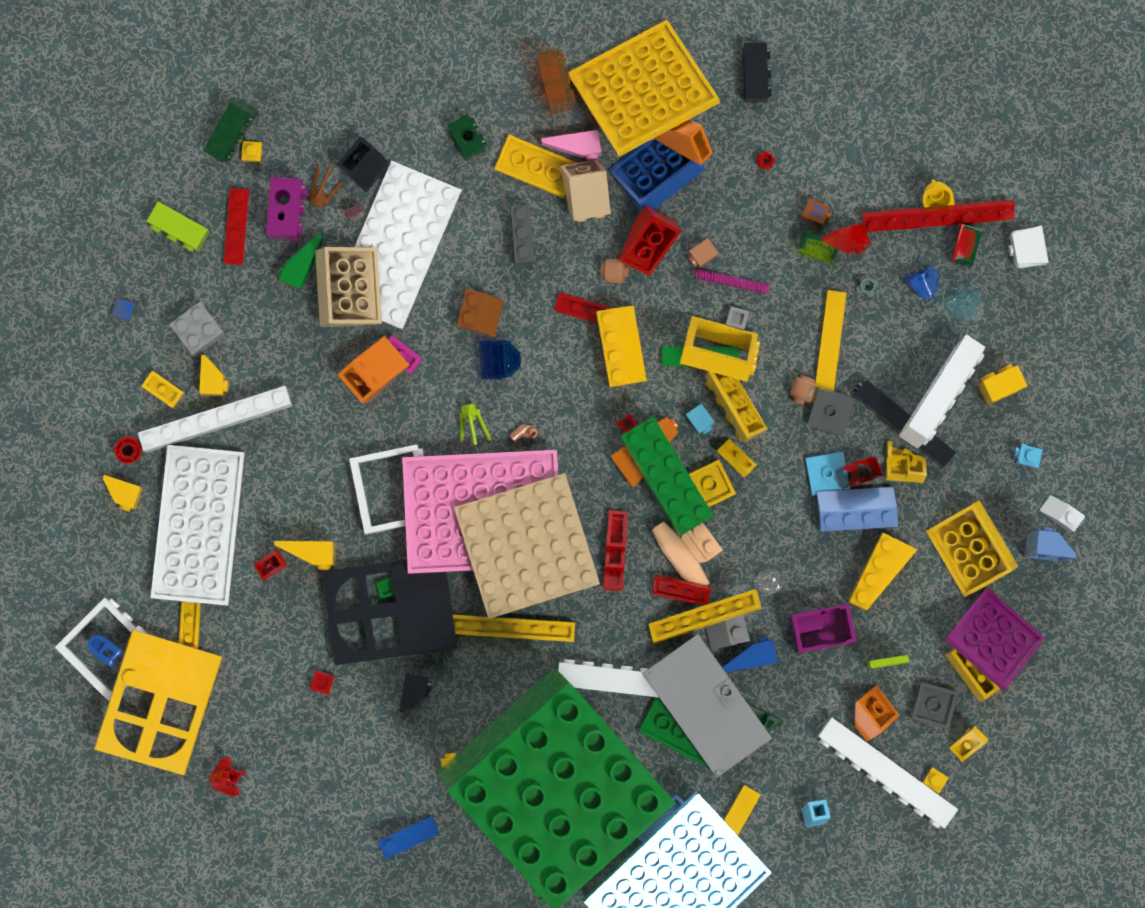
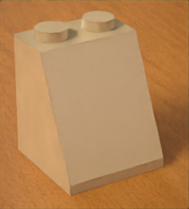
(586, 190)

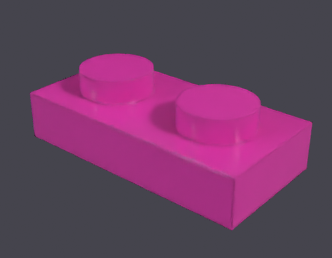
(408, 354)

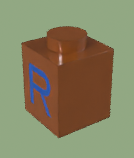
(816, 213)

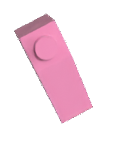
(577, 144)

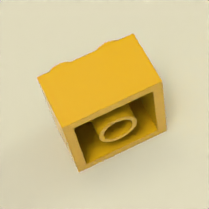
(1001, 385)

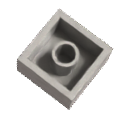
(197, 329)

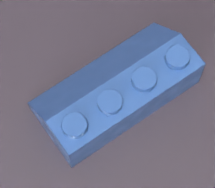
(857, 509)
(1047, 545)

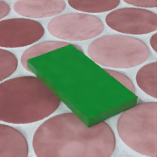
(663, 728)

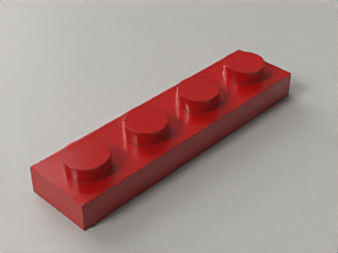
(236, 226)

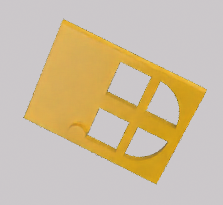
(168, 672)

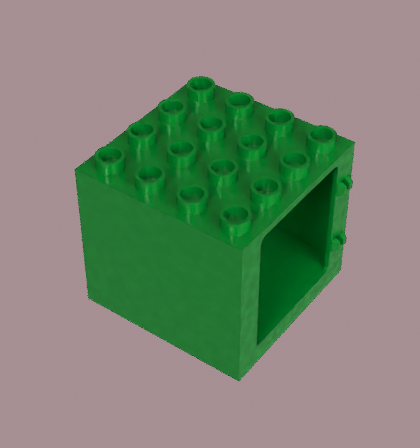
(554, 789)

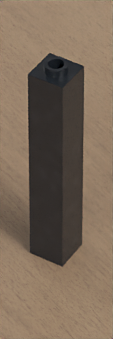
(897, 418)

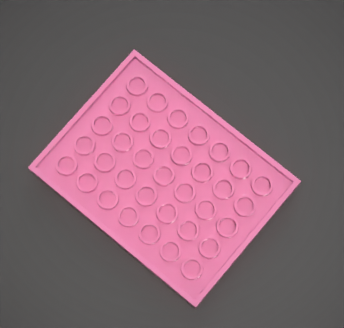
(443, 482)

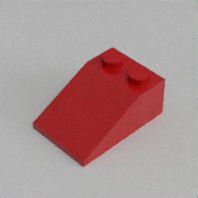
(649, 240)

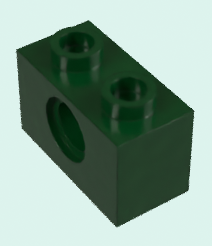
(467, 148)

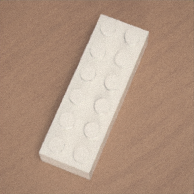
(942, 392)

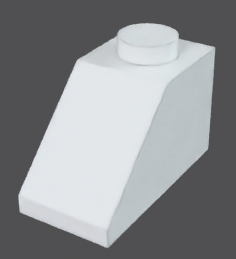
(1062, 513)

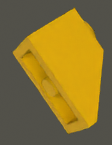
(211, 379)
(123, 493)

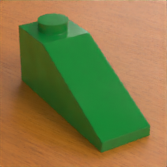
(298, 267)

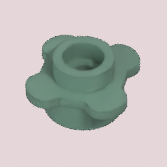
(868, 291)

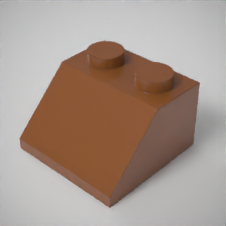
(480, 313)

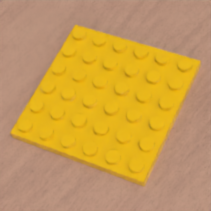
(643, 88)

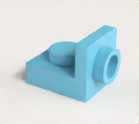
(1028, 455)

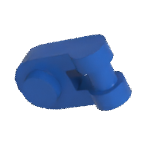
(98, 646)

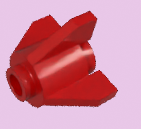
(225, 778)

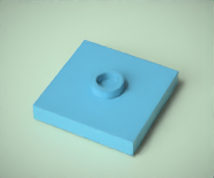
(822, 472)

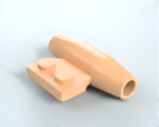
(688, 550)

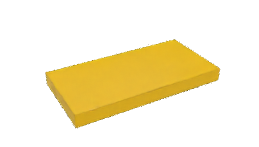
(532, 165)

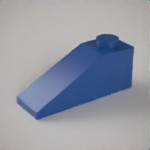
(756, 655)
(408, 837)

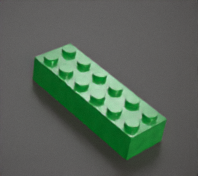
(666, 476)

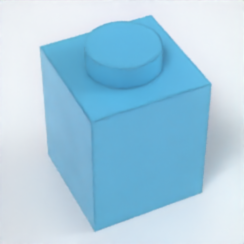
(700, 420)
(815, 813)

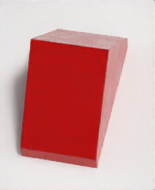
(271, 564)

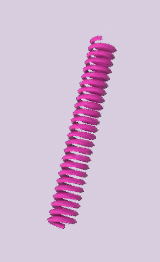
(737, 280)

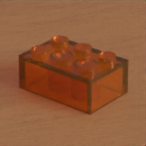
(555, 81)

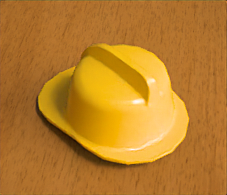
(937, 195)

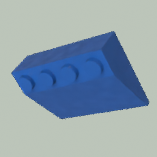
(653, 173)

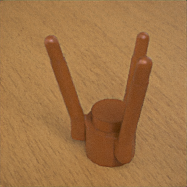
(318, 197)

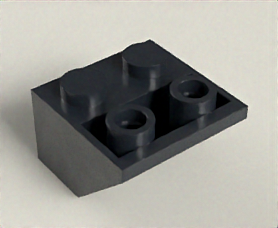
(363, 164)

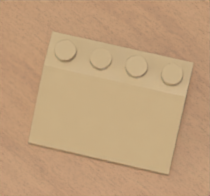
(348, 286)

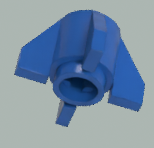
(923, 282)

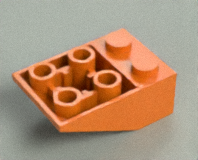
(373, 370)

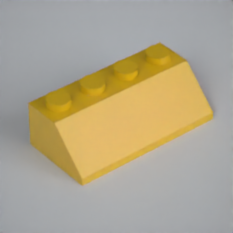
(621, 346)

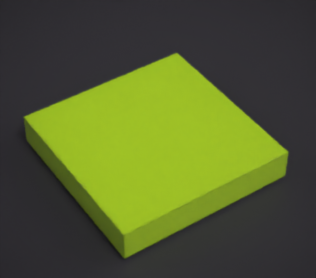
(887, 661)

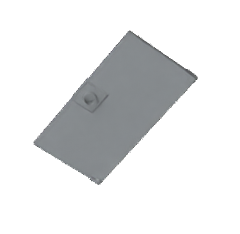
(707, 705)

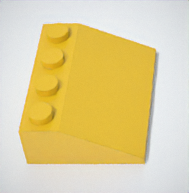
(737, 405)
(972, 548)

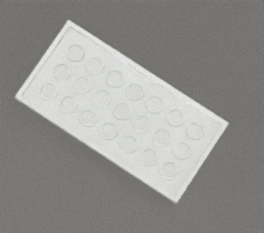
(406, 231)
(197, 525)

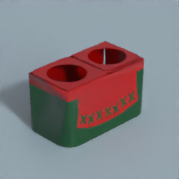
(966, 245)
(873, 464)

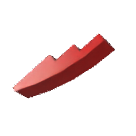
(615, 550)

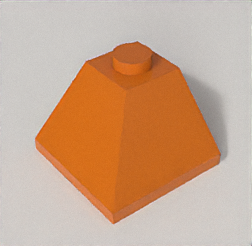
(873, 713)

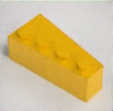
(881, 567)

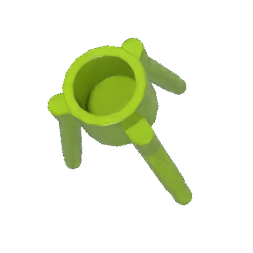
(470, 413)

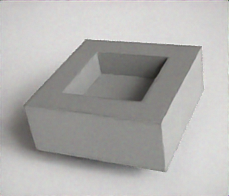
(737, 318)

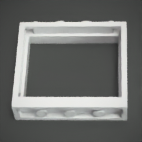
(354, 462)
(62, 647)

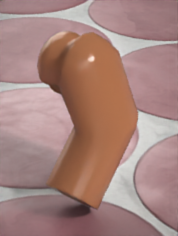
(524, 430)

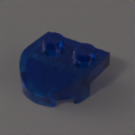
(498, 359)

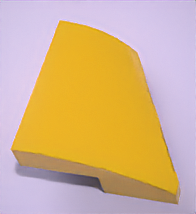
(909, 466)

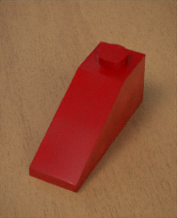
(849, 239)

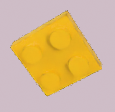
(713, 483)

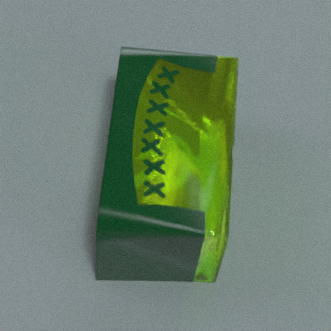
(817, 249)

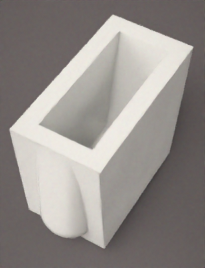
(1028, 247)

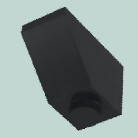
(414, 690)

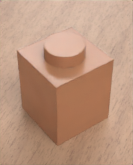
(702, 254)

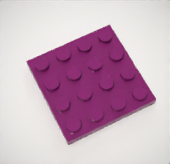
(995, 639)

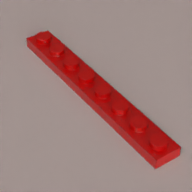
(938, 216)

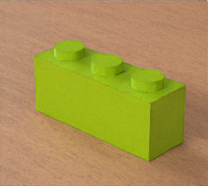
(177, 227)

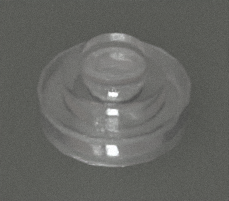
(768, 582)

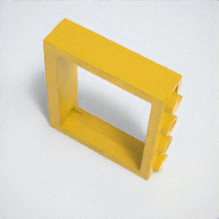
(715, 361)

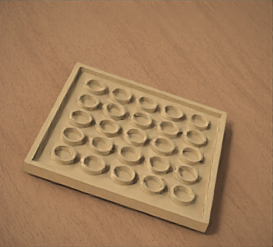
(526, 546)

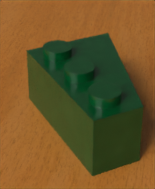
(230, 130)

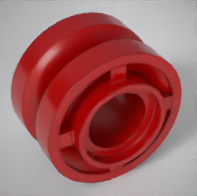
(121, 456)

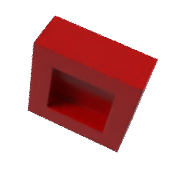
(322, 682)

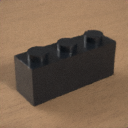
(756, 72)

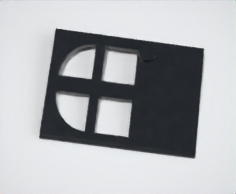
(420, 604)

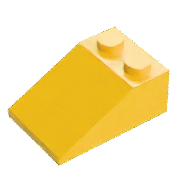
(314, 552)

